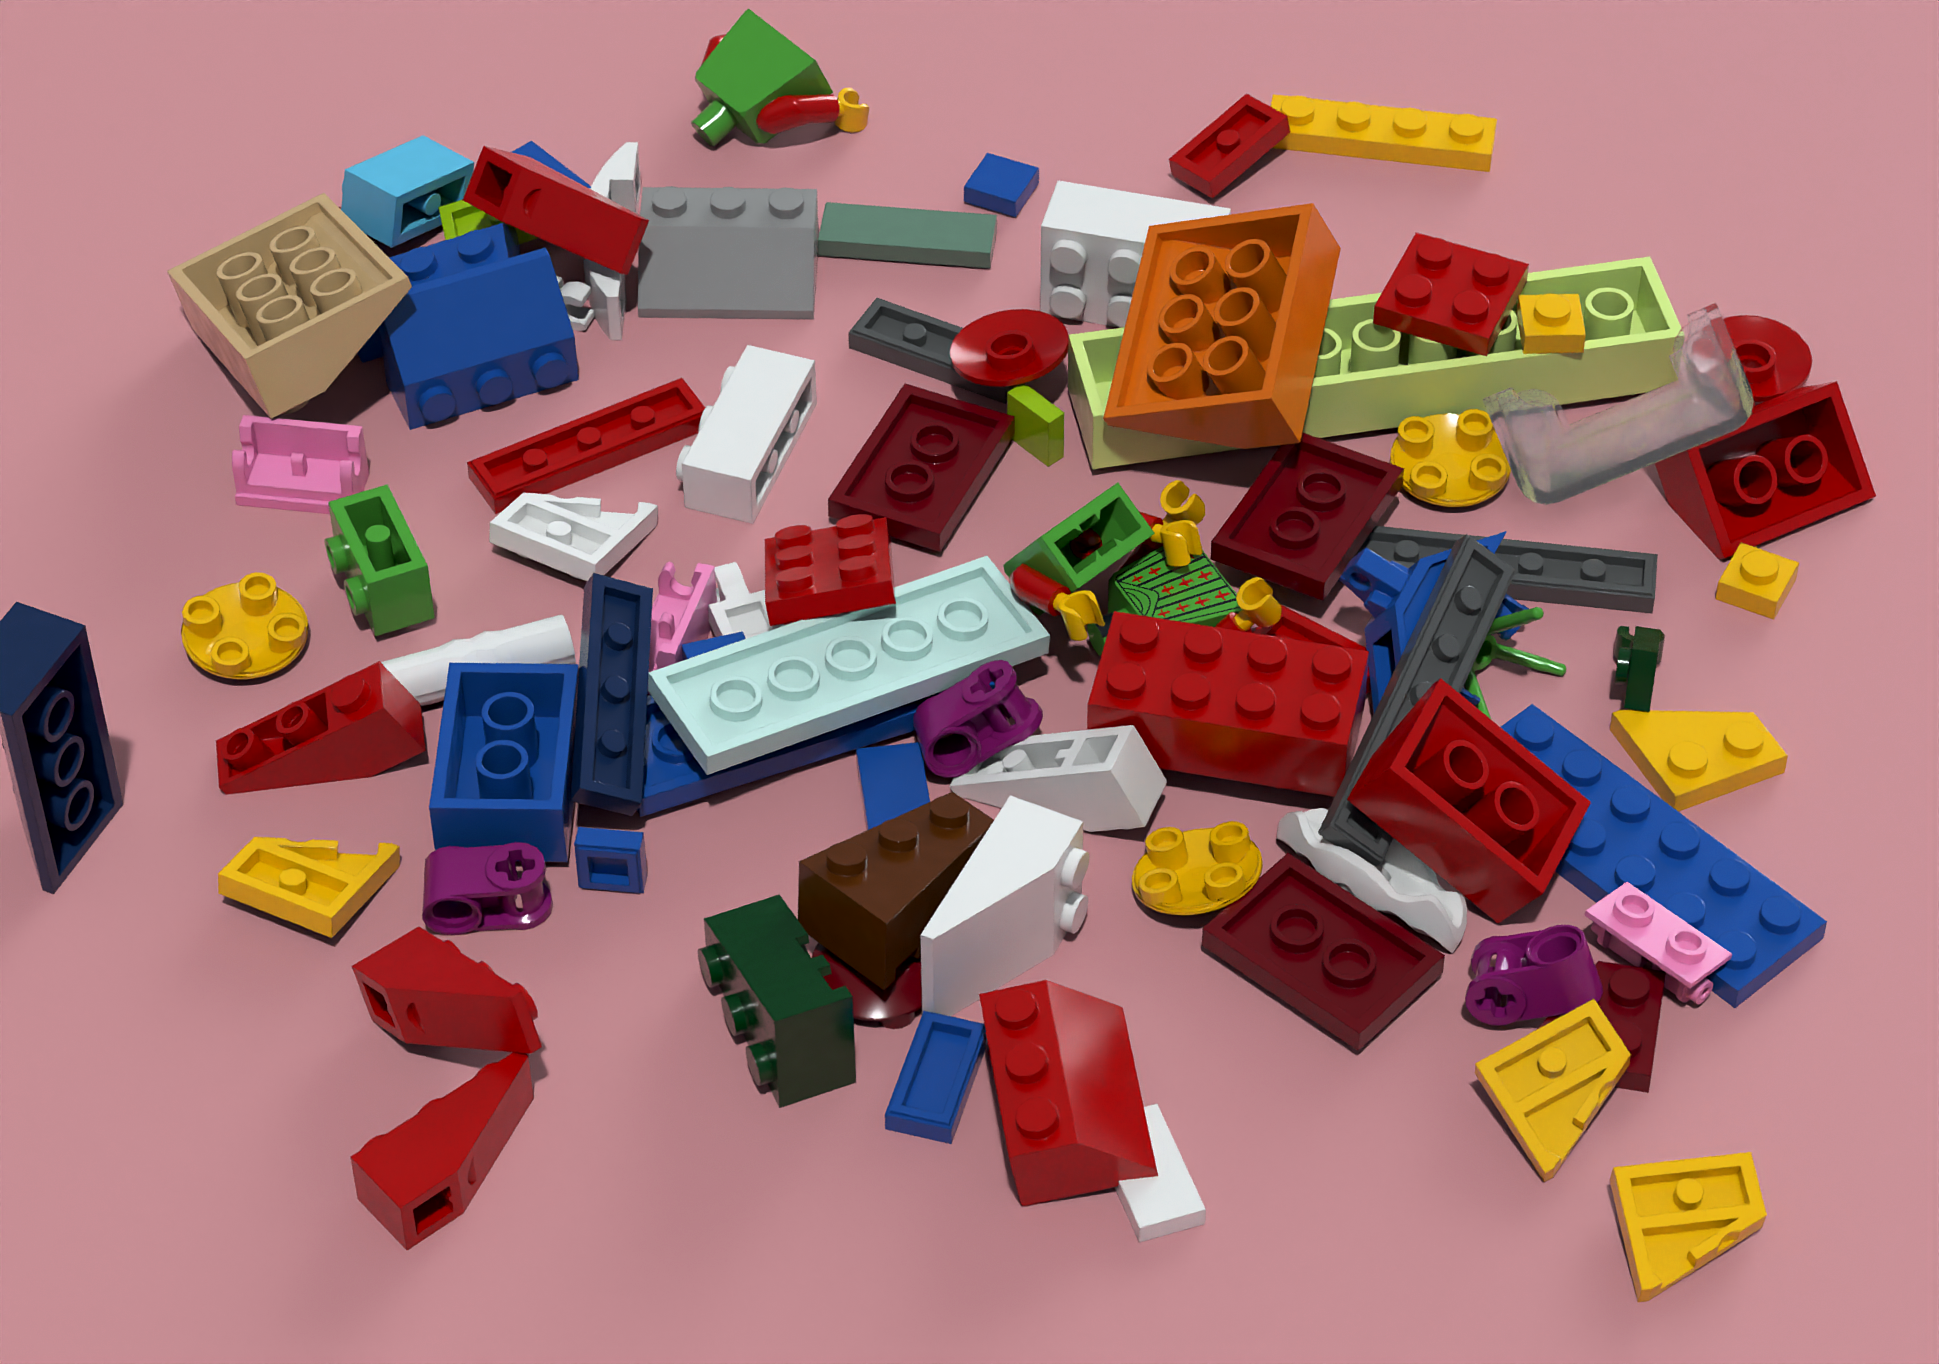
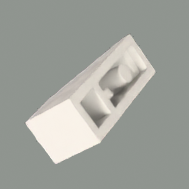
(1085, 774)

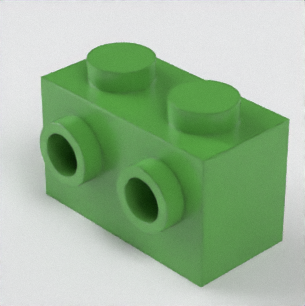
(380, 559)

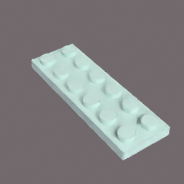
(845, 665)

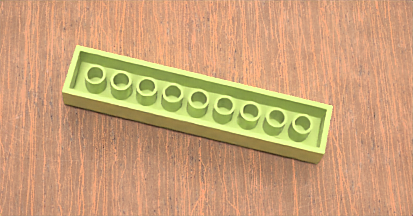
(1380, 376)

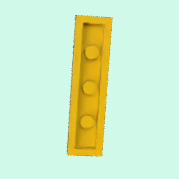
(1387, 133)

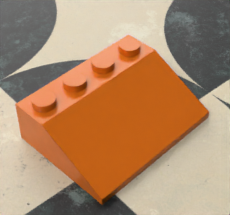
(1226, 328)

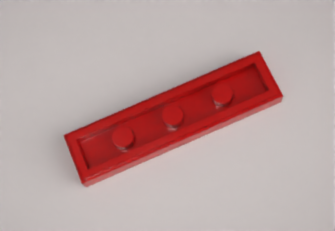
(588, 445)

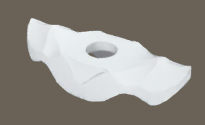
(1395, 887)

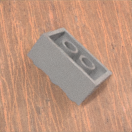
(728, 253)

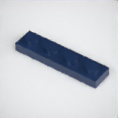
(612, 695)

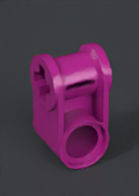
(976, 720)
(480, 887)
(1538, 970)

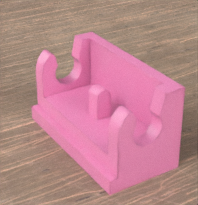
(297, 463)
(680, 614)

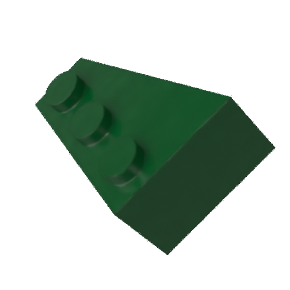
(779, 1000)

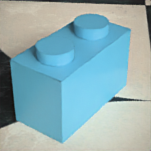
(403, 188)

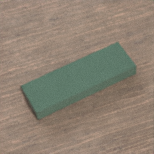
(907, 235)

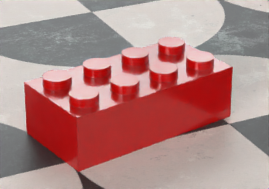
(1232, 701)

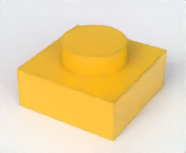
(1551, 323)
(1757, 580)

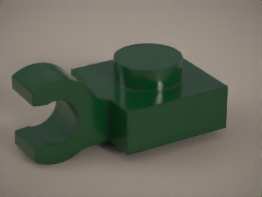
(1637, 664)

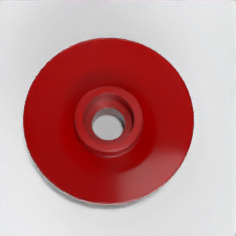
(1009, 347)
(1771, 354)

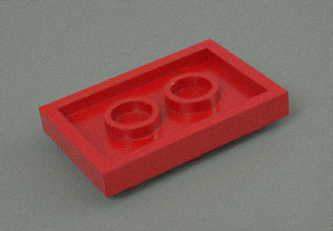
(828, 569)

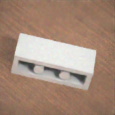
(748, 434)

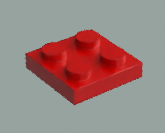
(1451, 294)

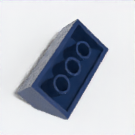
(55, 739)

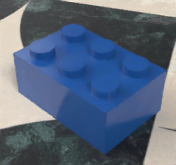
(506, 757)

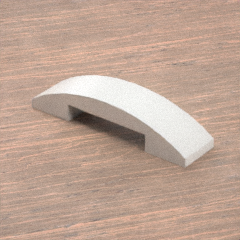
(621, 183)

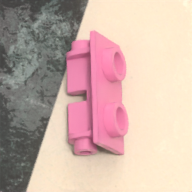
(1646, 931)

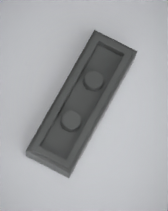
(914, 343)

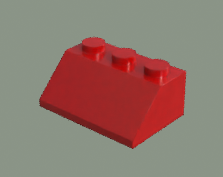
(1772, 474)
(1470, 802)
(1065, 1091)

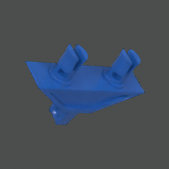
(1396, 601)

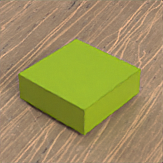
(1037, 424)

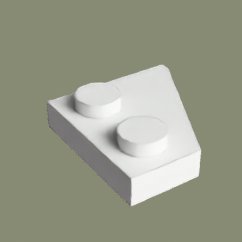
(570, 532)

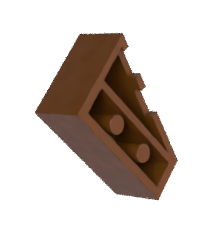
(883, 886)

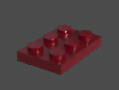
(923, 465)
(1307, 515)
(1323, 951)

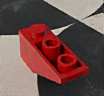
(555, 208)
(328, 736)
(442, 998)
(439, 1158)

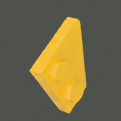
(1698, 753)
(306, 880)
(1555, 1082)
(1684, 1215)

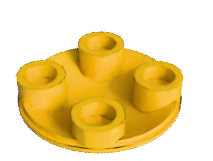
(1450, 458)
(244, 628)
(1196, 868)

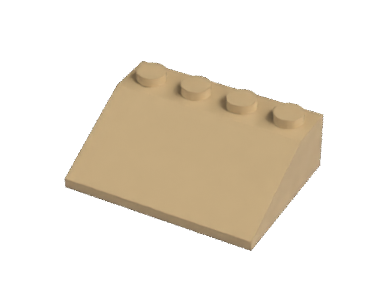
(290, 301)

